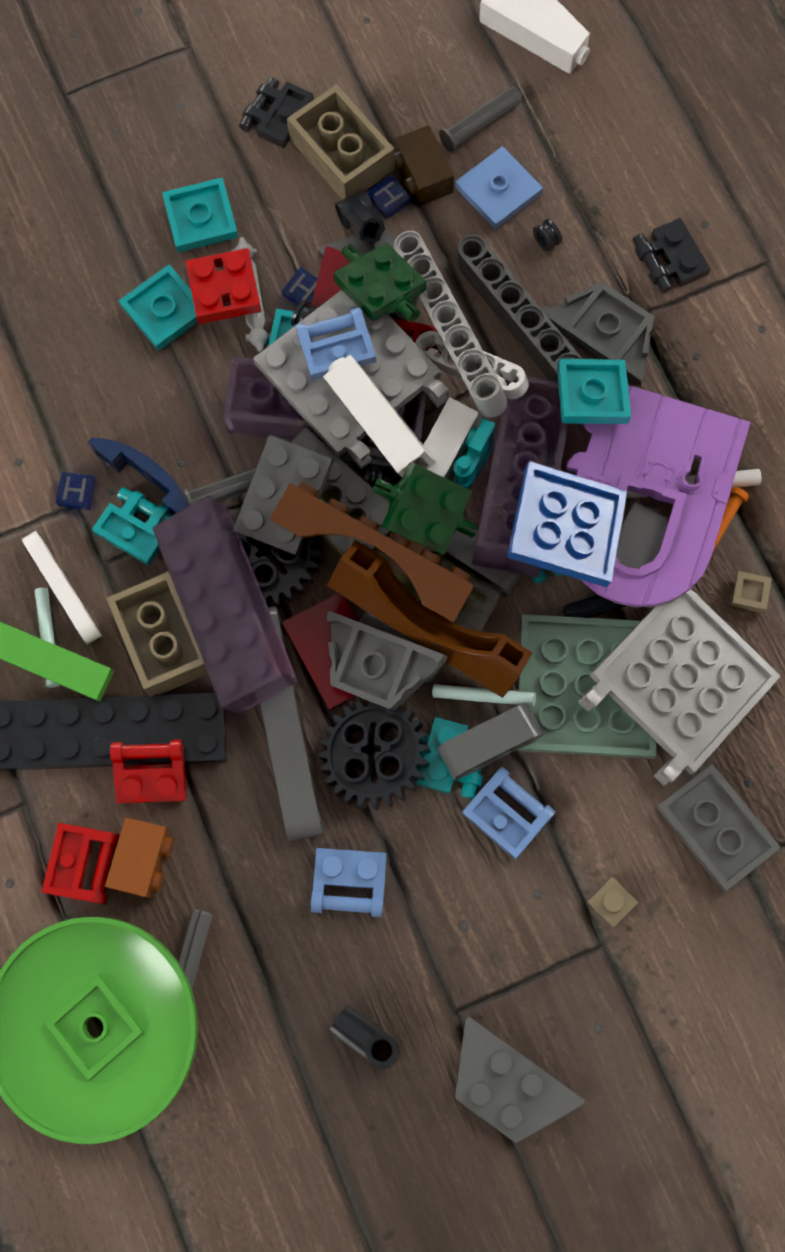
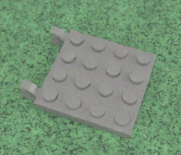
(399, 374)
(683, 681)

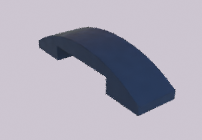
(119, 454)

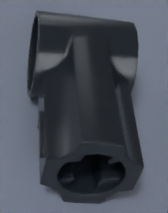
(359, 215)
(362, 1036)

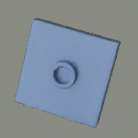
(498, 187)

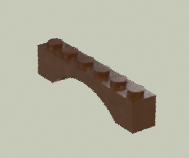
(309, 517)
(483, 656)

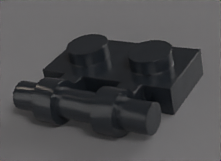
(273, 123)
(679, 252)

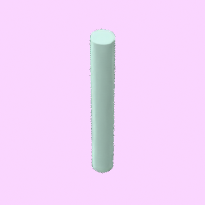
(45, 621)
(482, 695)

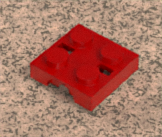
(229, 286)

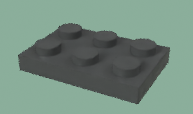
(277, 467)
(718, 828)

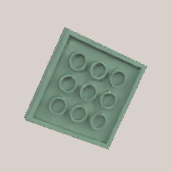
(559, 671)

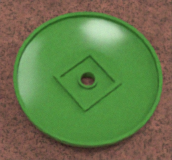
(51, 1065)

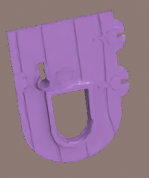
(654, 460)

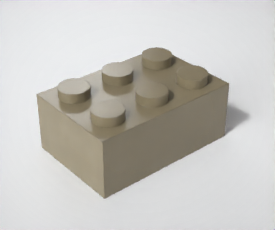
(341, 143)
(157, 635)

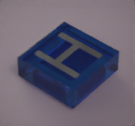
(389, 197)
(300, 287)
(75, 491)

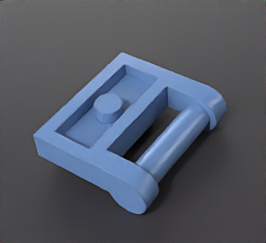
(324, 352)
(500, 820)
(352, 870)

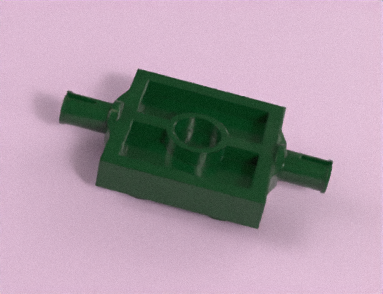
(380, 282)
(426, 508)

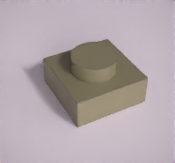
(751, 592)
(612, 902)

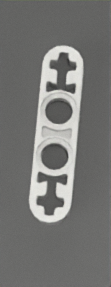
(509, 370)
(61, 587)

